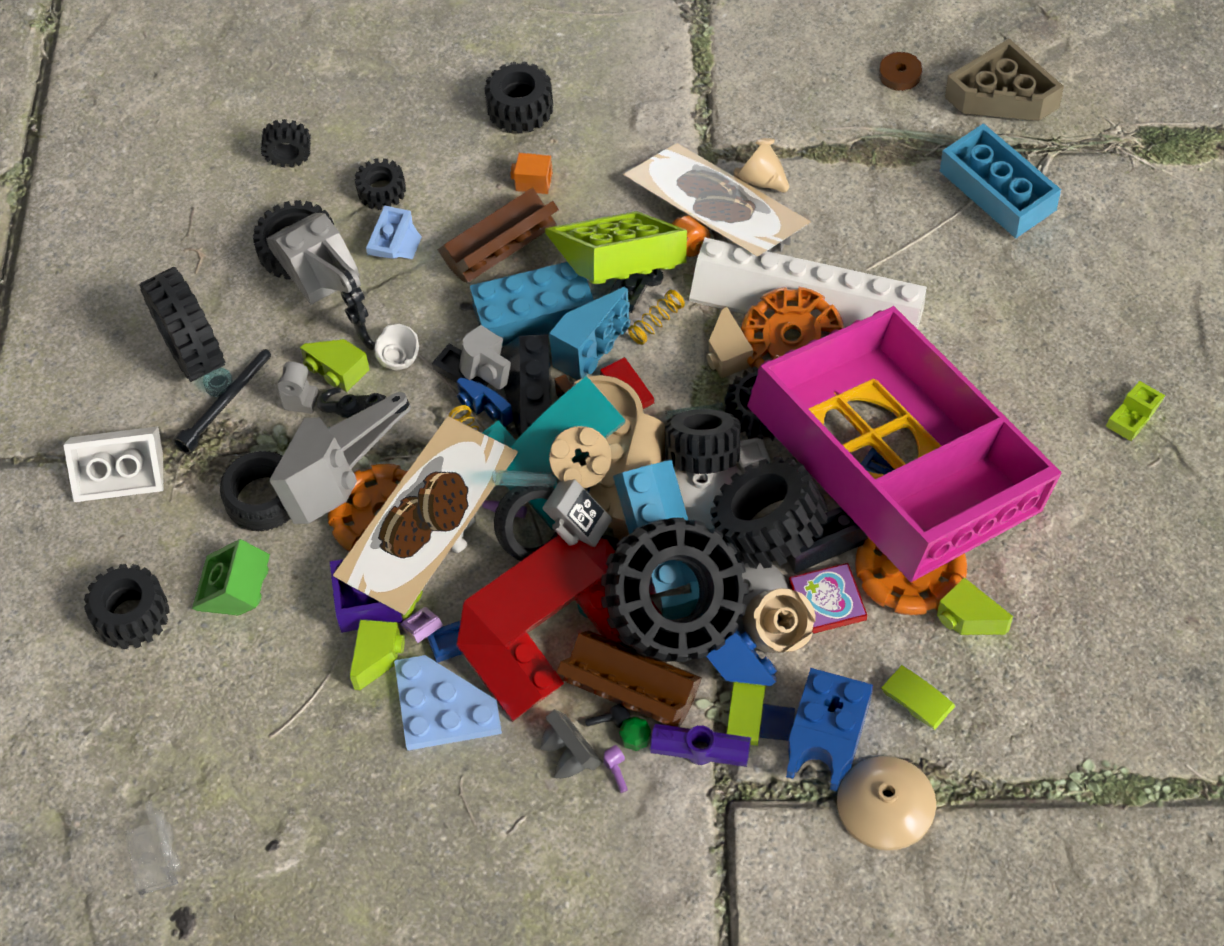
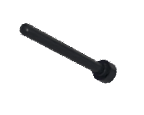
(188, 439)

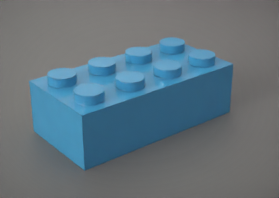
(1000, 180)
(529, 301)

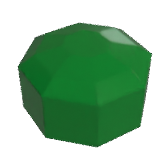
(635, 733)

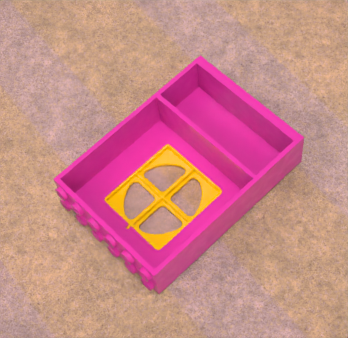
(972, 463)

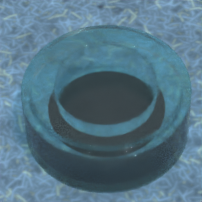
(217, 381)

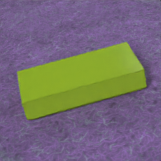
(746, 711)

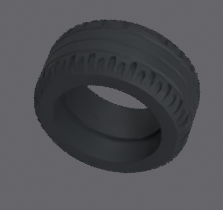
(236, 477)
(505, 516)

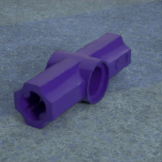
(720, 749)

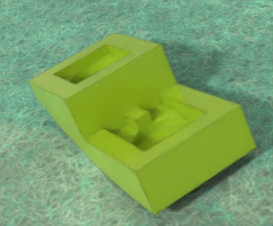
(1135, 411)

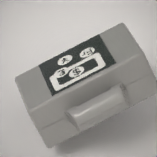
(576, 514)

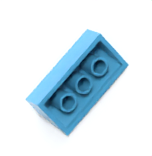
(650, 496)

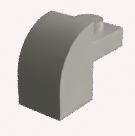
(482, 357)

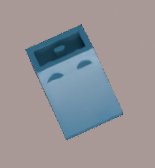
(589, 333)

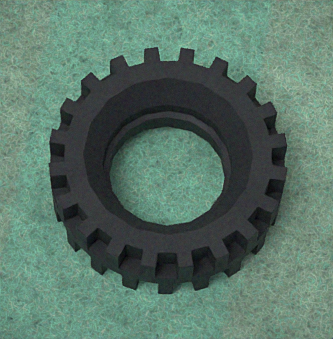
(182, 324)

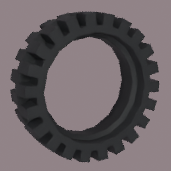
(275, 222)

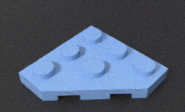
(441, 705)

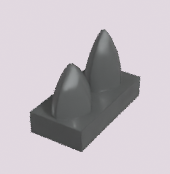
(578, 754)

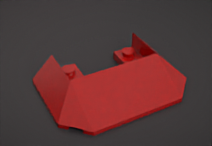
(503, 613)

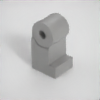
(295, 390)

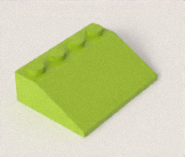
(619, 245)

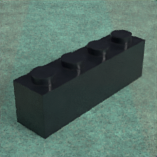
(528, 379)

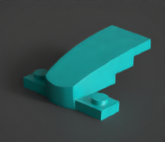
(577, 407)

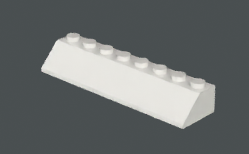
(737, 279)

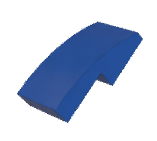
(483, 398)

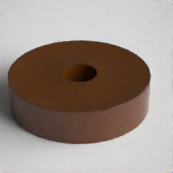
(900, 71)

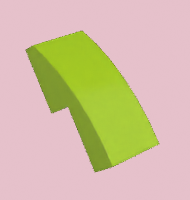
(918, 697)

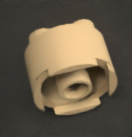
(587, 441)
(793, 629)

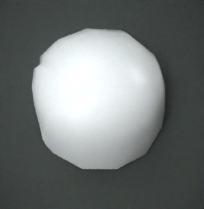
(396, 347)

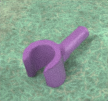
(611, 759)

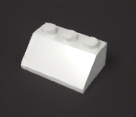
(115, 464)

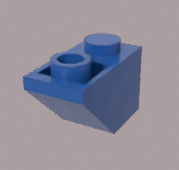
(741, 663)

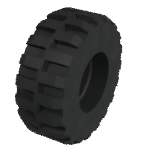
(719, 590)

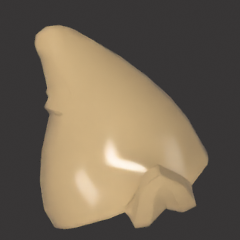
(763, 168)

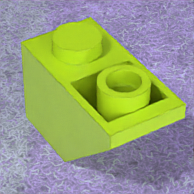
(336, 361)

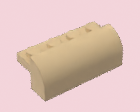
(632, 446)

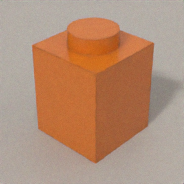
(532, 171)

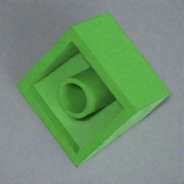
(232, 579)

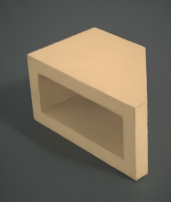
(728, 346)

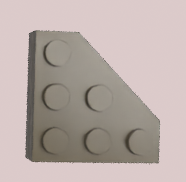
(1004, 85)

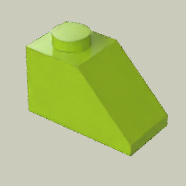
(972, 612)
(375, 651)

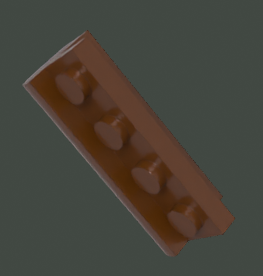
(498, 236)
(630, 679)

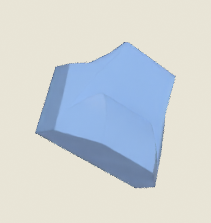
(394, 235)

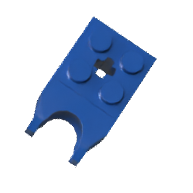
(824, 734)

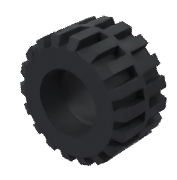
(514, 82)
(702, 441)
(120, 586)

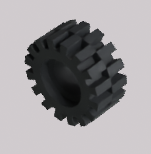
(278, 133)
(377, 172)

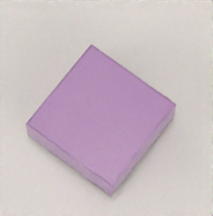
(421, 624)

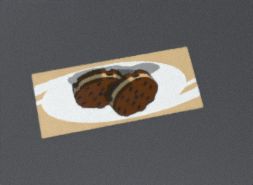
(717, 199)
(424, 515)

